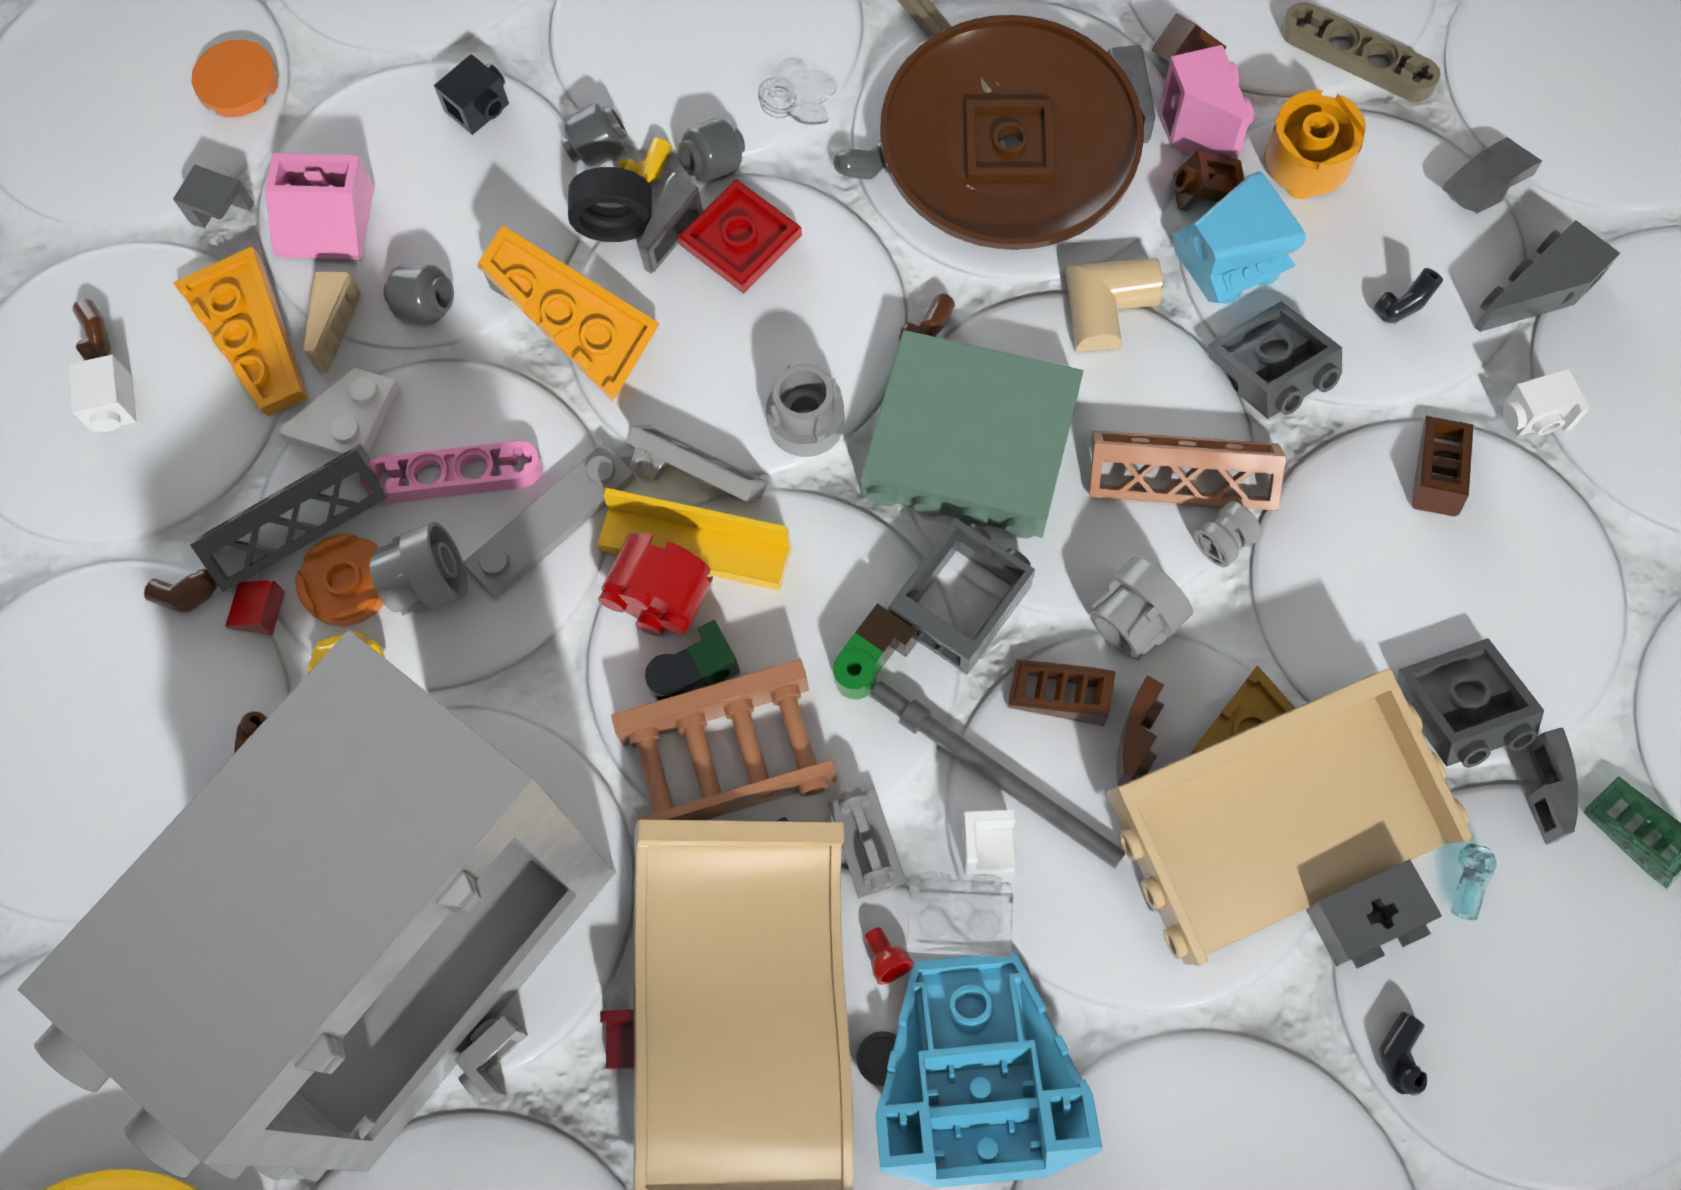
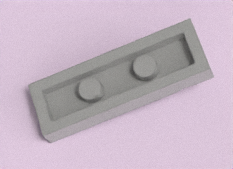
(658, 449)

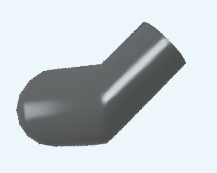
(860, 163)

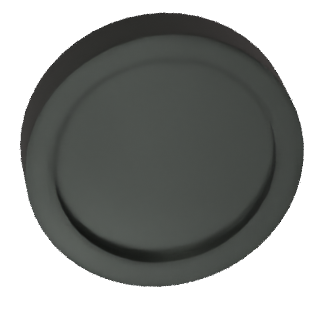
(874, 1056)

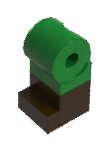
(869, 650)

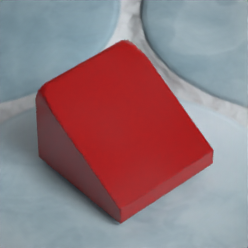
(255, 607)

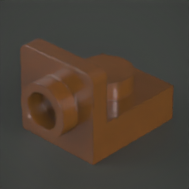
(1205, 177)

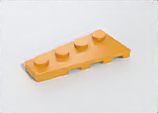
(247, 327)

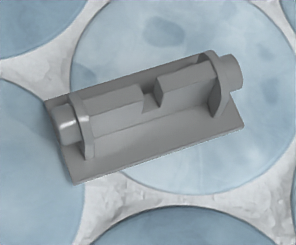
(867, 842)

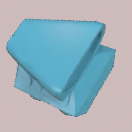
(1240, 241)

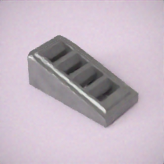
(1133, 63)
(673, 213)

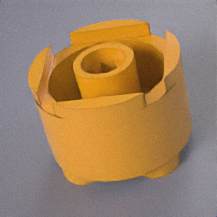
(1314, 143)

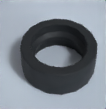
(609, 186)

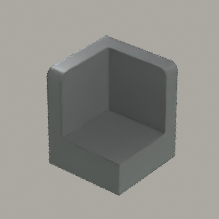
(209, 195)

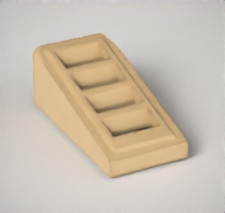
(330, 311)

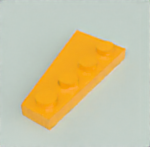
(575, 313)

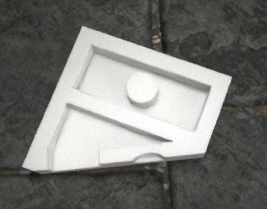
(344, 414)

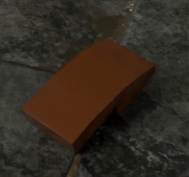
(1135, 741)

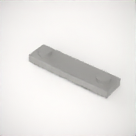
(548, 521)

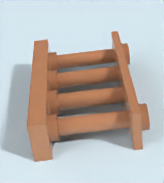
(736, 701)

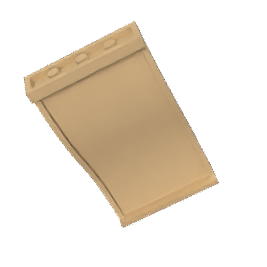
(740, 1007)

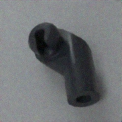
(1412, 301)
(1397, 1058)

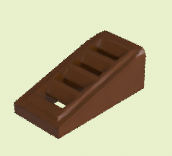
(1438, 492)
(1081, 675)

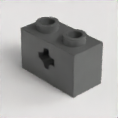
(1399, 898)

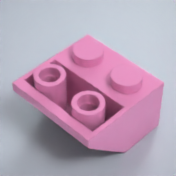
(1205, 104)
(318, 205)

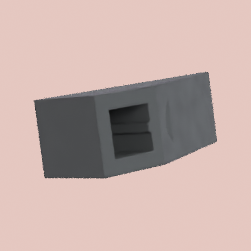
(1555, 280)

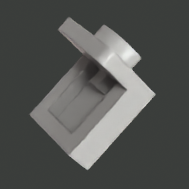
(489, 1046)

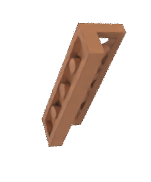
(1187, 453)

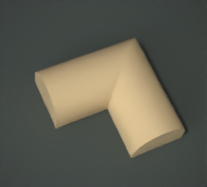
(1100, 290)

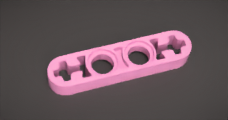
(452, 465)

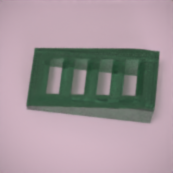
(1631, 843)

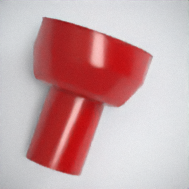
(889, 961)

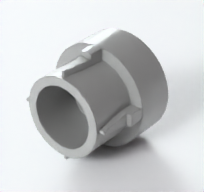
(811, 432)
(419, 570)
(1140, 608)

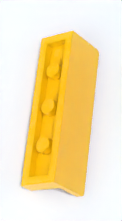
(727, 543)

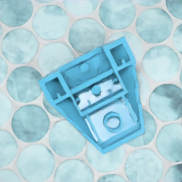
(980, 1081)

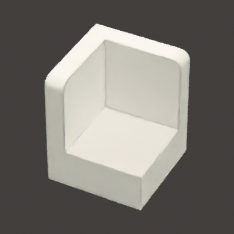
(989, 841)

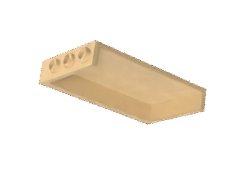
(1286, 815)

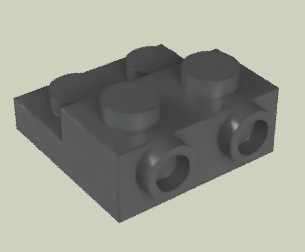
(1278, 360)
(1471, 703)

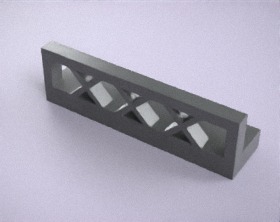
(279, 503)

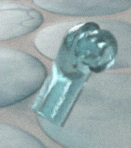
(1478, 868)

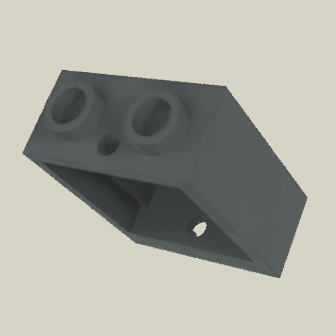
(938, 634)

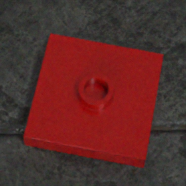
(739, 235)

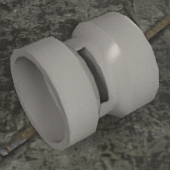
(1228, 534)

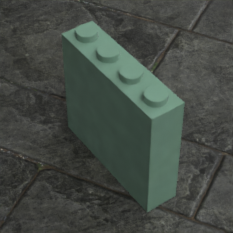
(971, 434)

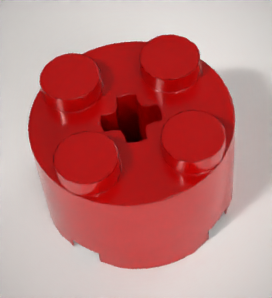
(656, 585)

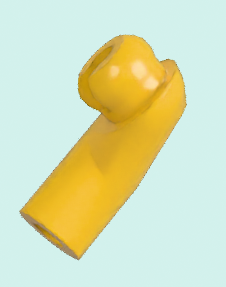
(654, 163)

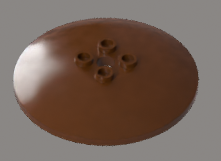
(1053, 94)

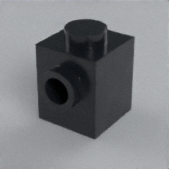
(472, 93)

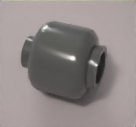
(594, 135)
(711, 149)
(418, 293)

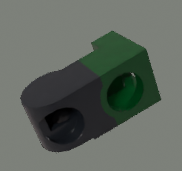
(694, 667)

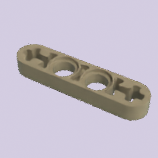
(1355, 58)

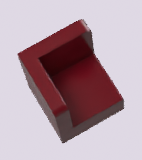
(619, 1038)

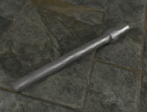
(917, 718)

